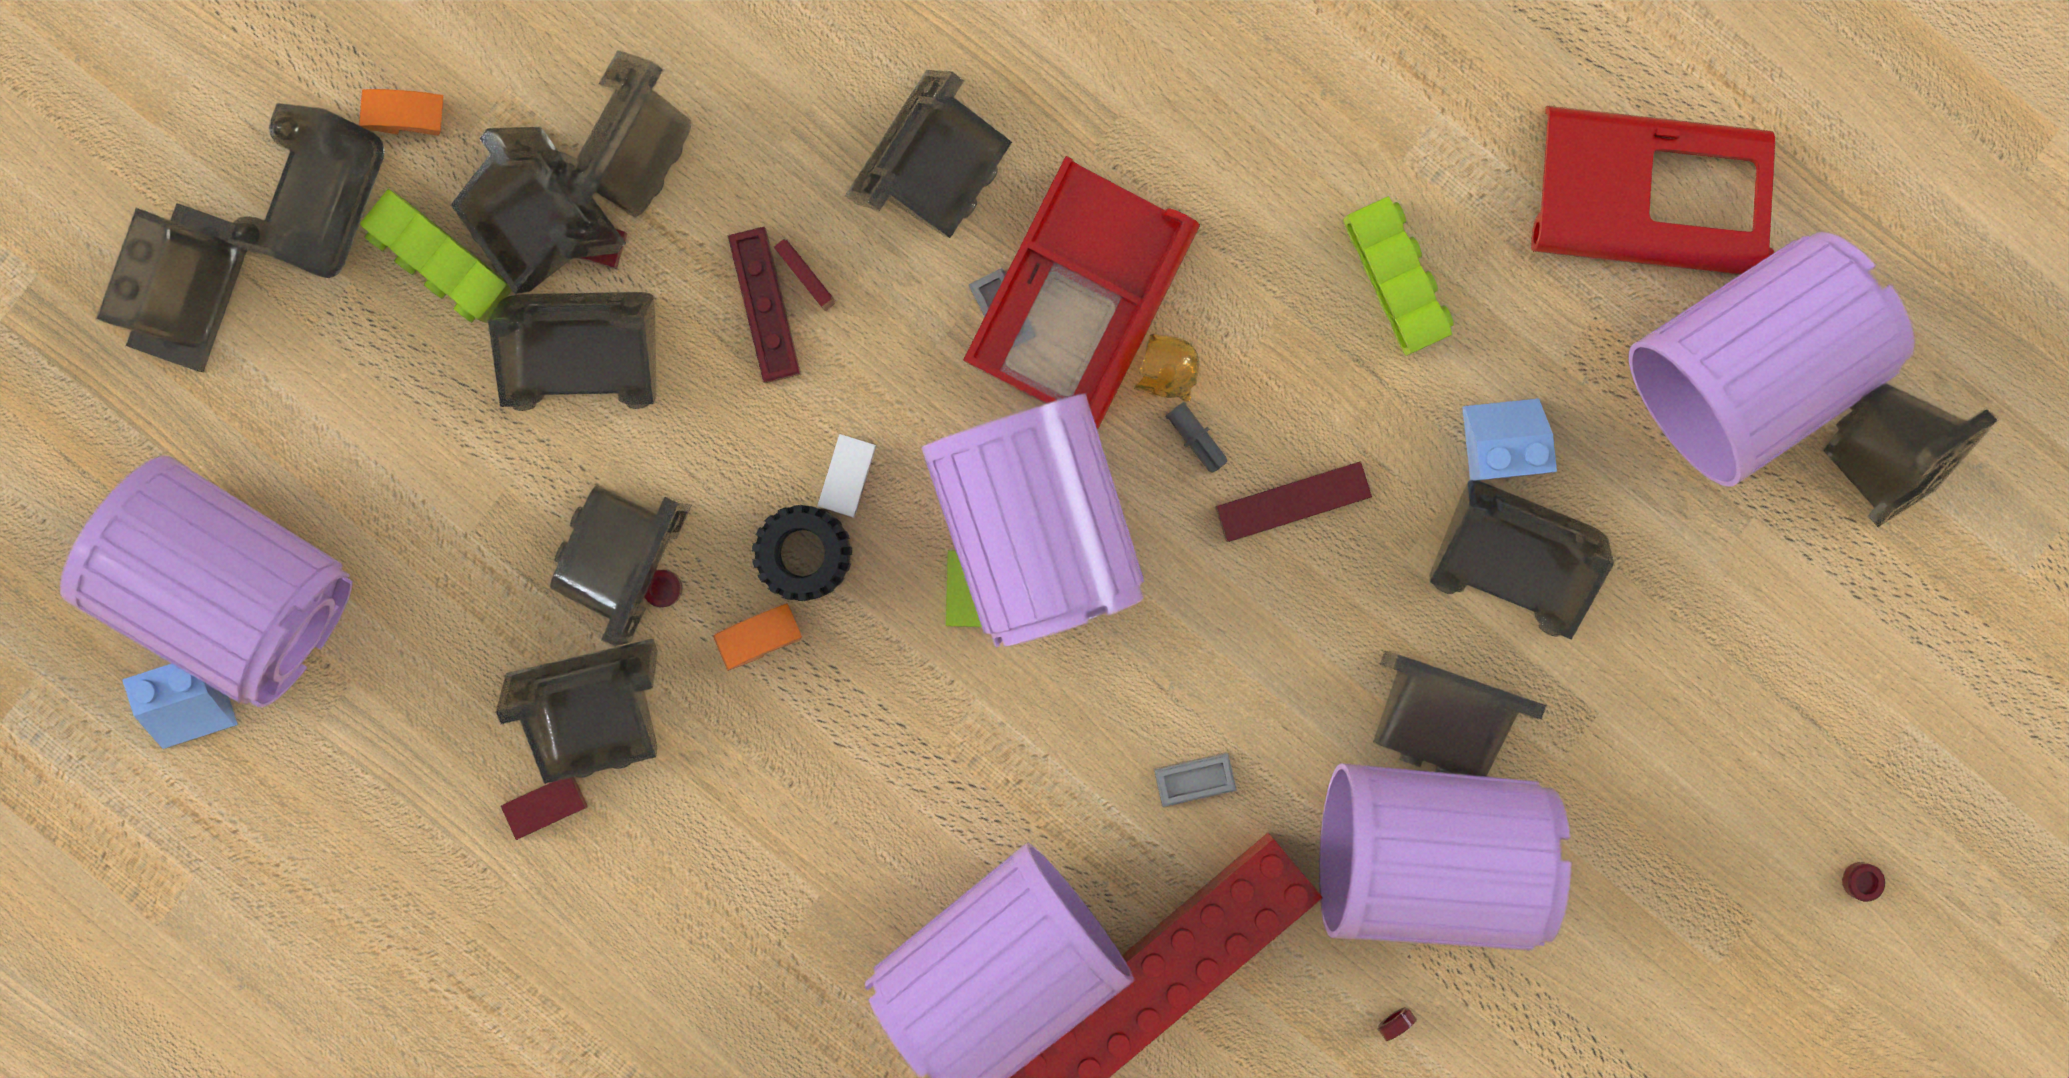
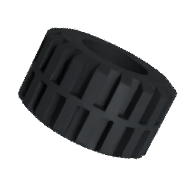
(769, 559)

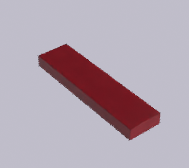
(764, 305)
(1293, 501)

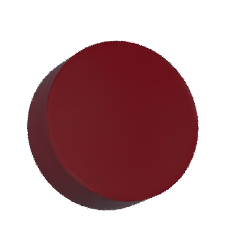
(664, 589)
(1863, 881)
(1396, 1023)

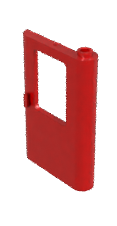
(1601, 191)

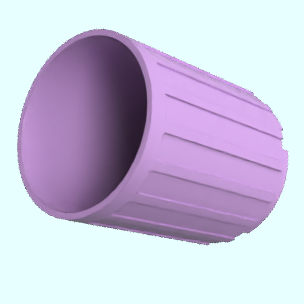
(1771, 356)
(1036, 521)
(205, 582)
(1442, 858)
(997, 974)

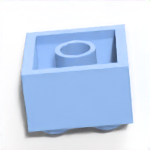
(1508, 440)
(177, 705)

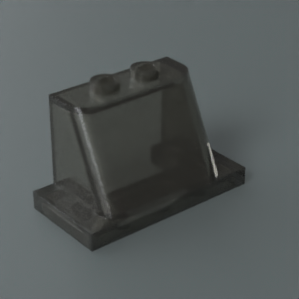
(629, 144)
(932, 157)
(521, 222)
(173, 284)
(1901, 448)
(615, 556)
(585, 710)
(1447, 717)

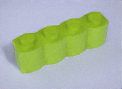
(435, 255)
(1397, 276)

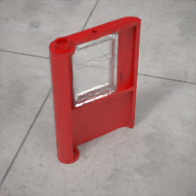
(1089, 299)

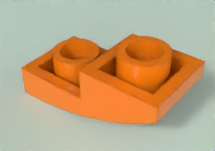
(401, 110)
(757, 636)

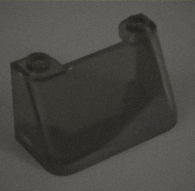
(317, 195)
(574, 347)
(1523, 557)

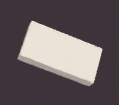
(846, 475)

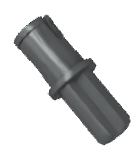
(1197, 437)

